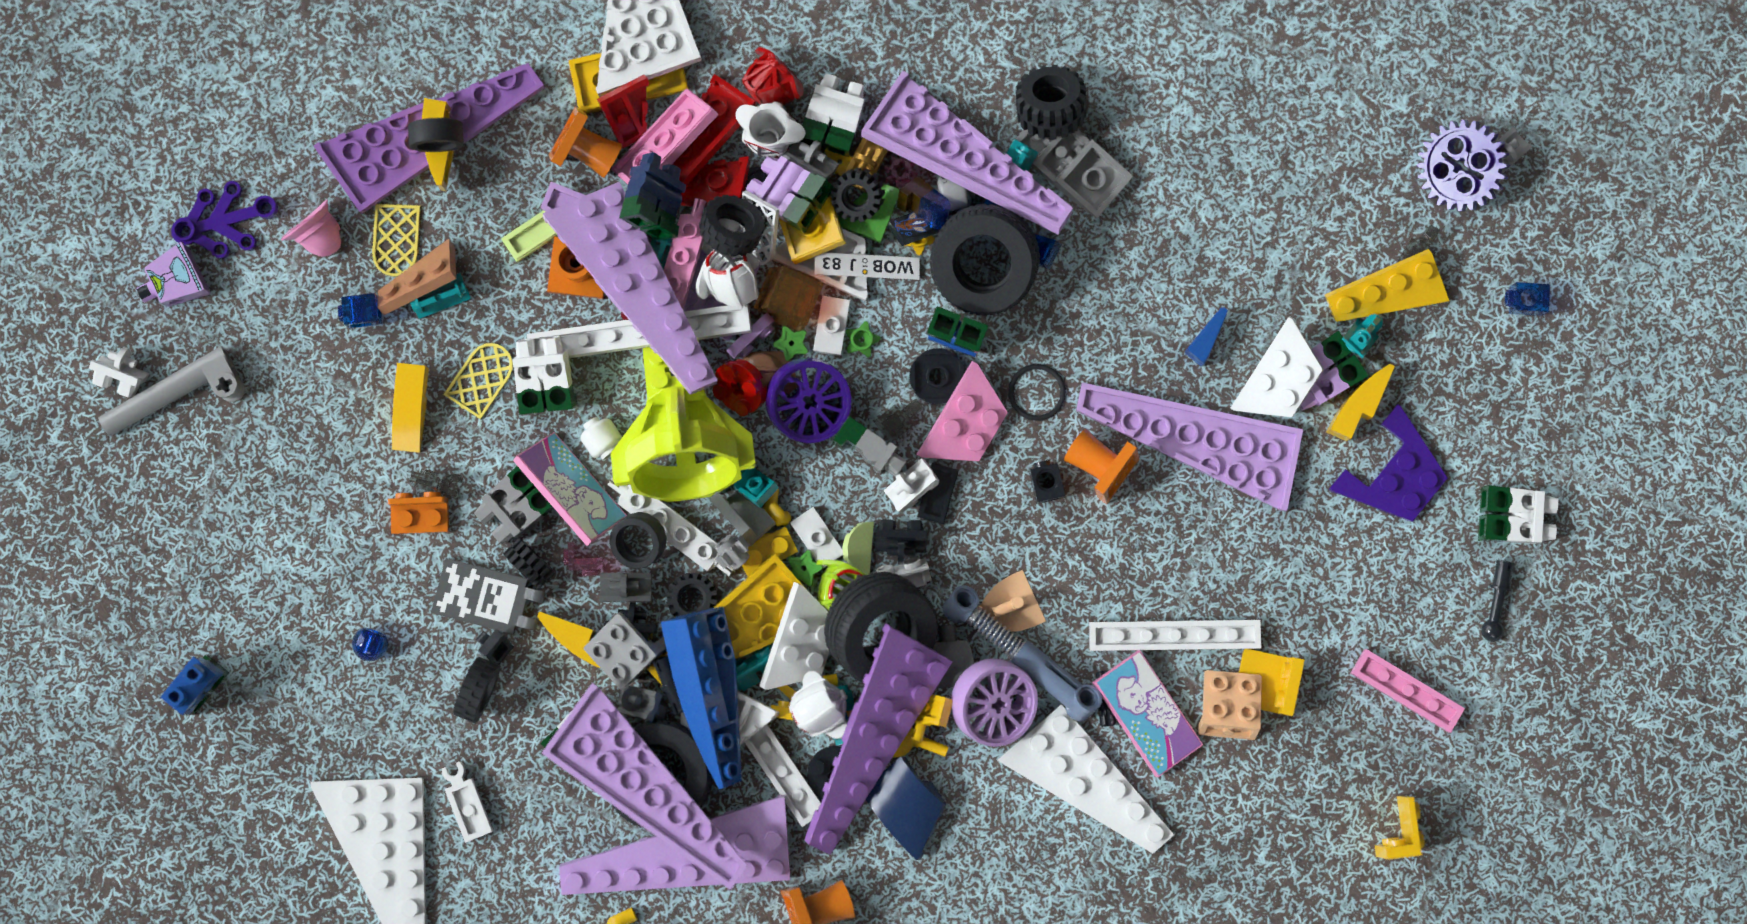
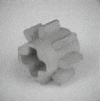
(732, 552)

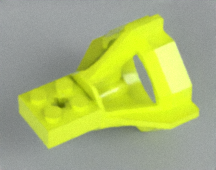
(680, 425)

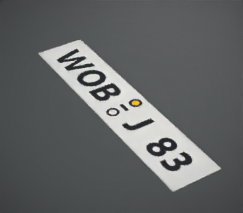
(867, 266)

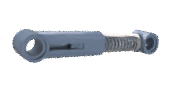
(1025, 655)

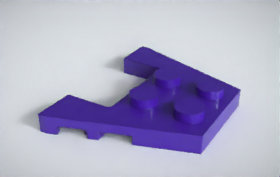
(1405, 481)

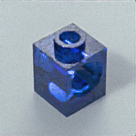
(1539, 294)
(360, 311)

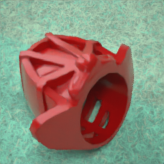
(771, 80)

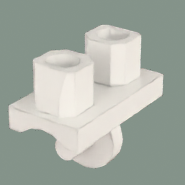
(119, 367)
(911, 485)

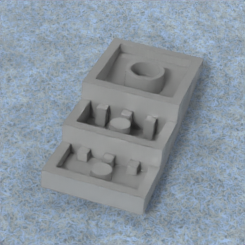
(1078, 169)

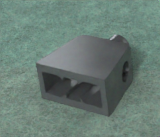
(957, 651)

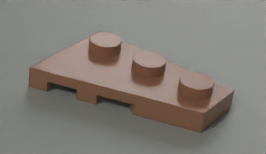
(421, 278)

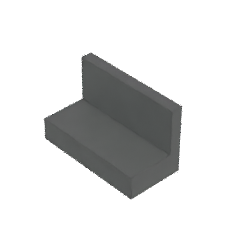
(744, 515)

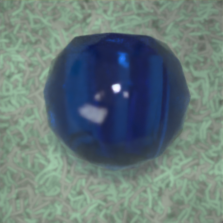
(369, 644)

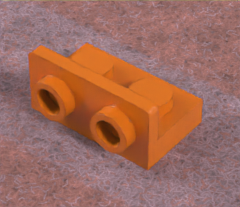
(419, 514)

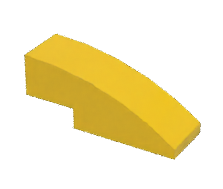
(438, 162)
(1360, 404)
(409, 407)
(570, 635)

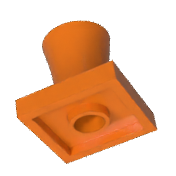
(584, 145)
(569, 280)
(1102, 463)
(820, 908)

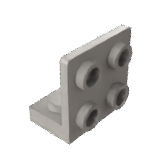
(623, 651)

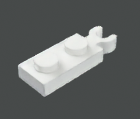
(467, 805)

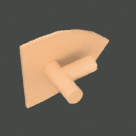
(1013, 603)

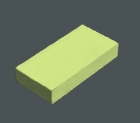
(529, 237)

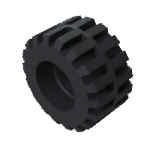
(1051, 102)

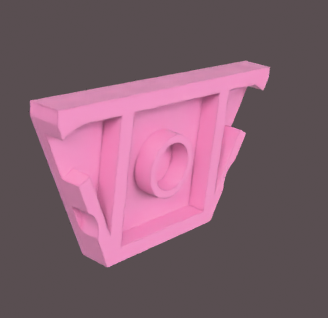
(966, 421)

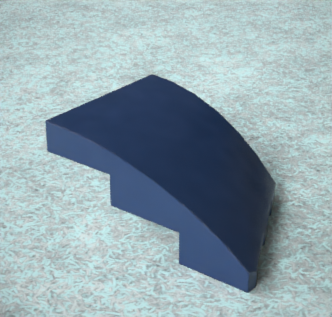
(906, 806)

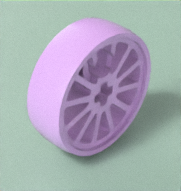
(994, 702)

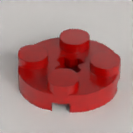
(732, 396)

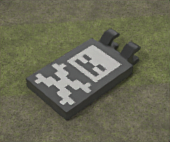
(484, 597)

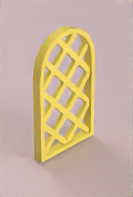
(386, 236)
(499, 369)

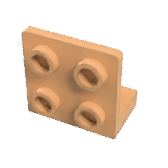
(1231, 705)

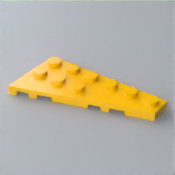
(755, 608)

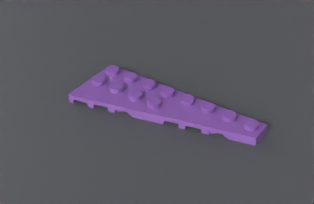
(378, 156)
(891, 701)

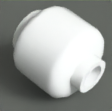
(600, 437)

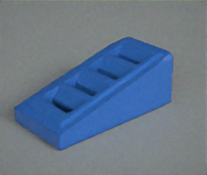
(1202, 345)

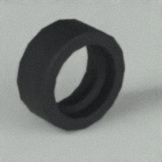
(435, 135)
(623, 553)

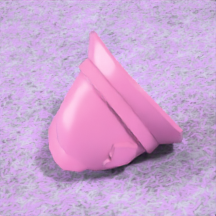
(317, 232)

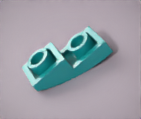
(755, 486)

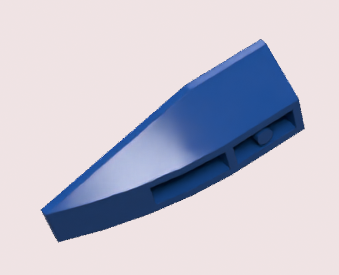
(707, 688)

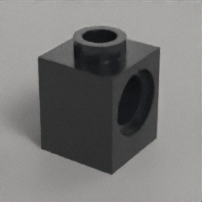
(1042, 494)

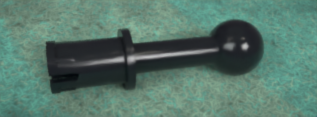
(1493, 629)

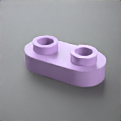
(761, 328)

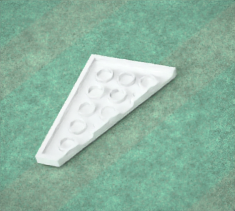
(645, 40)
(383, 839)

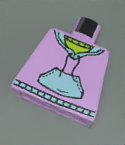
(173, 278)

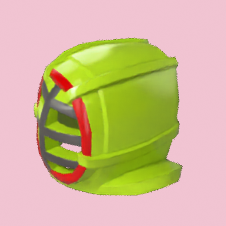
(835, 579)

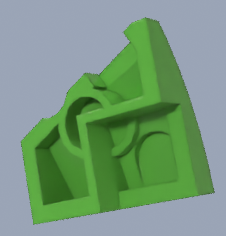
(875, 226)

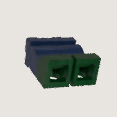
(653, 198)

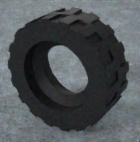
(726, 240)
(476, 690)

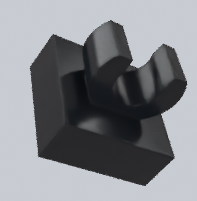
(494, 647)

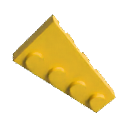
(1395, 288)

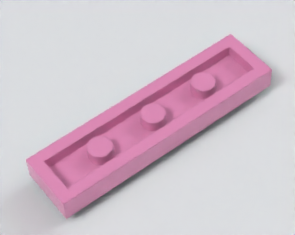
(1407, 690)

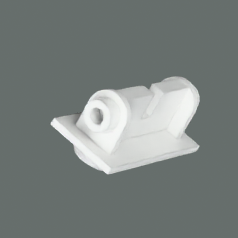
(913, 569)

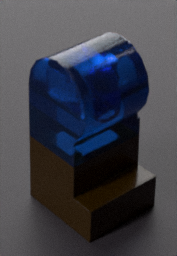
(924, 202)

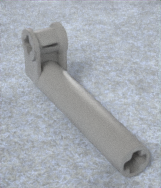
(213, 368)

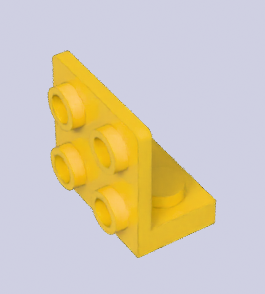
(1279, 679)
(1411, 840)

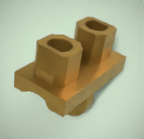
(867, 157)

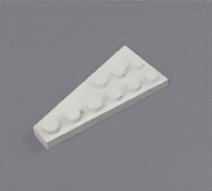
(1074, 768)

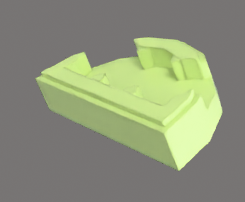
(858, 546)

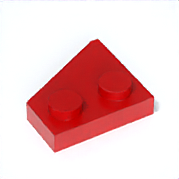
(626, 110)

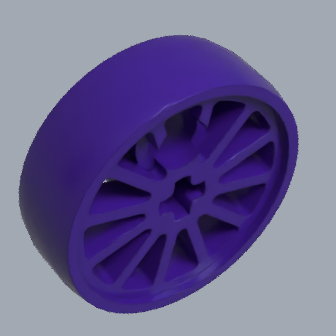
(776, 388)

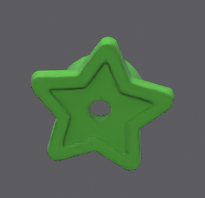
(789, 335)
(854, 336)
(805, 560)

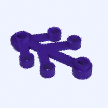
(220, 220)

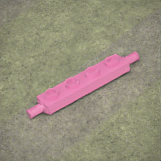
(685, 252)

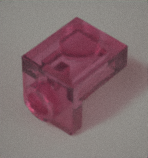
(588, 566)

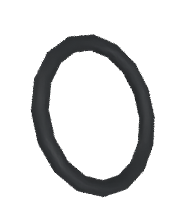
(1039, 367)

